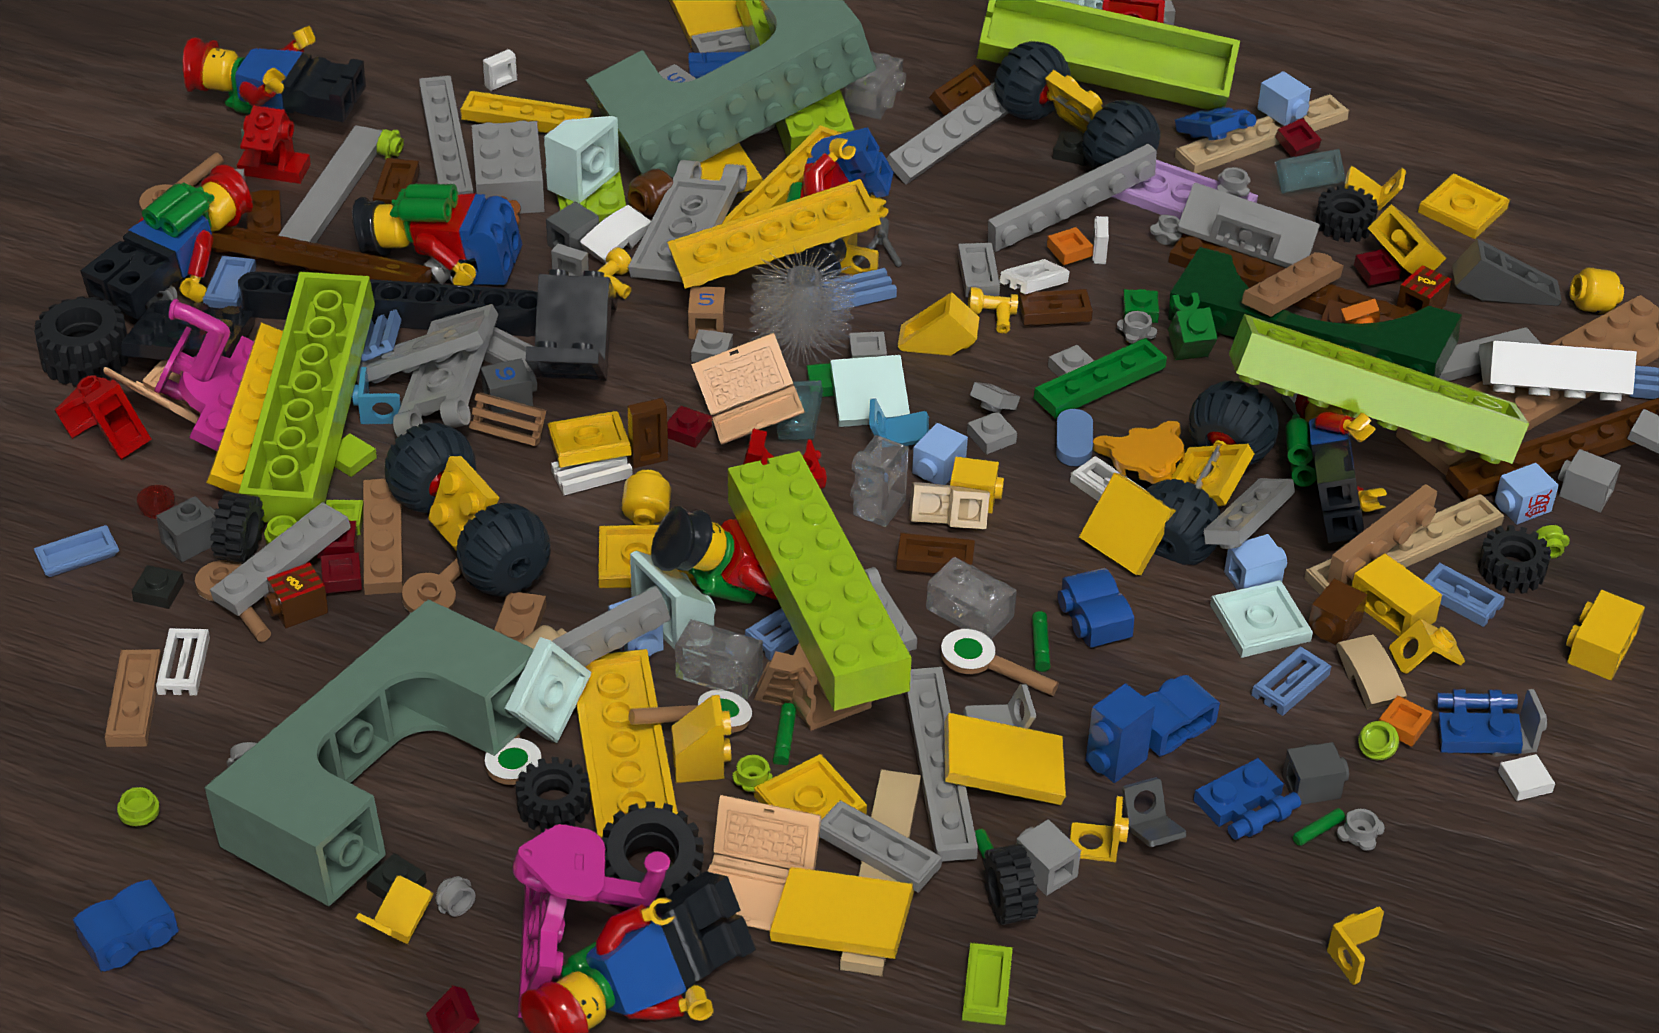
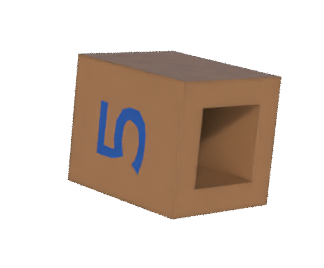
(706, 309)

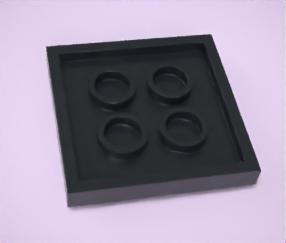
(157, 335)

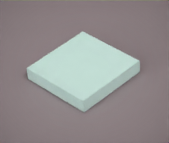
(867, 378)
(1261, 618)
(548, 690)

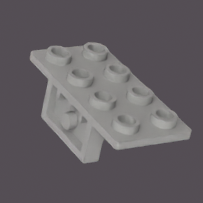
(1247, 226)

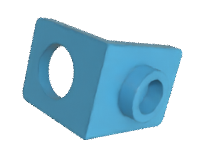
(366, 401)
(901, 429)

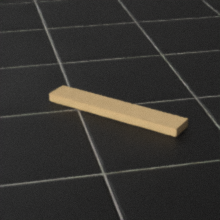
(1242, 142)
(1443, 532)
(895, 808)

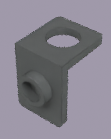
(1151, 825)

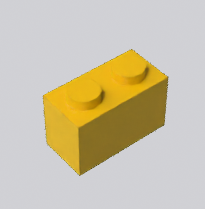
(1405, 241)
(1396, 595)
(1605, 634)

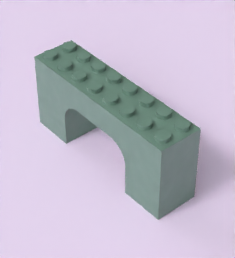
(809, 56)
(292, 793)

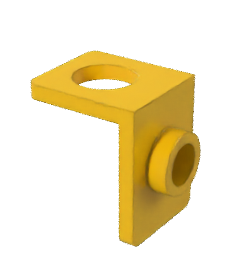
(1380, 193)
(853, 250)
(1429, 640)
(1109, 836)
(400, 909)
(1349, 933)

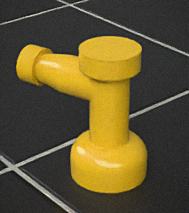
(617, 263)
(1003, 305)

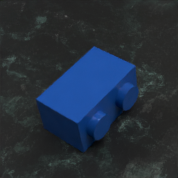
(1119, 733)

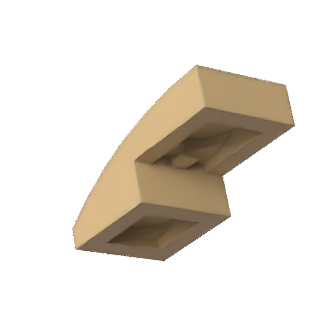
(949, 505)
(1373, 670)

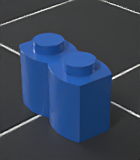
(1096, 607)
(1180, 713)
(125, 925)

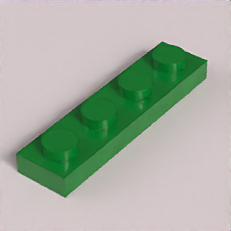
(1100, 377)

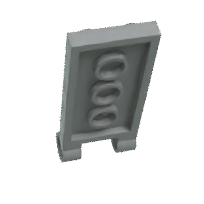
(679, 218)
(447, 383)

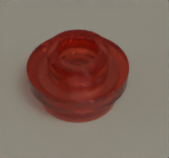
(155, 500)

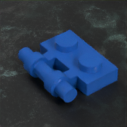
(1215, 122)
(1479, 731)
(1241, 791)

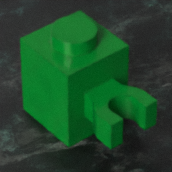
(1192, 329)

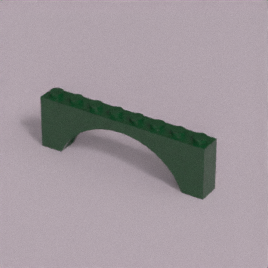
(1413, 341)

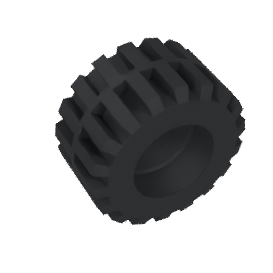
(80, 339)
(657, 829)

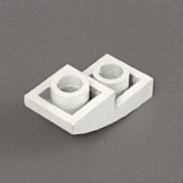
(616, 230)

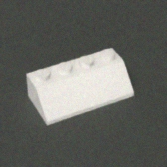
(1557, 368)

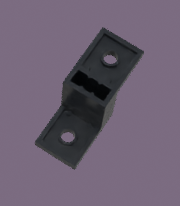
(572, 326)

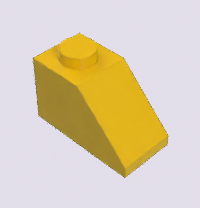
(940, 328)

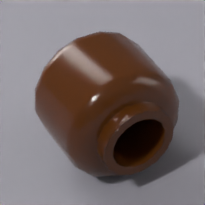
(648, 190)

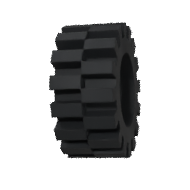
(1346, 213)
(237, 527)
(1511, 573)
(548, 778)
(1010, 884)

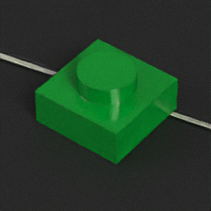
(1143, 301)

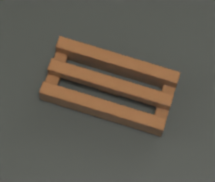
(480, 412)

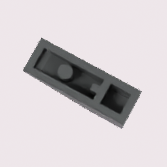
(1502, 278)

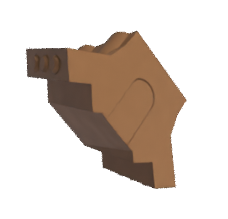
(793, 681)

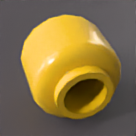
(1596, 290)
(646, 497)

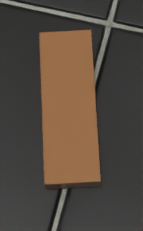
(133, 698)

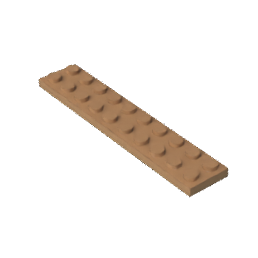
(1625, 328)

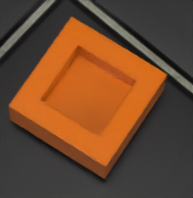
(1070, 246)
(1361, 313)
(1407, 718)

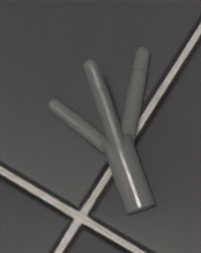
(881, 238)

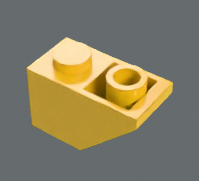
(700, 742)

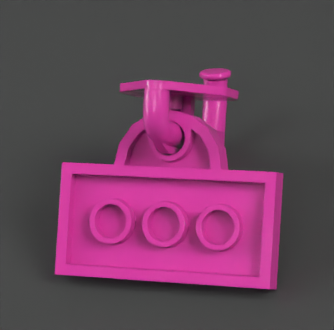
(209, 379)
(564, 866)

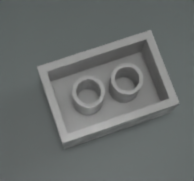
(509, 163)

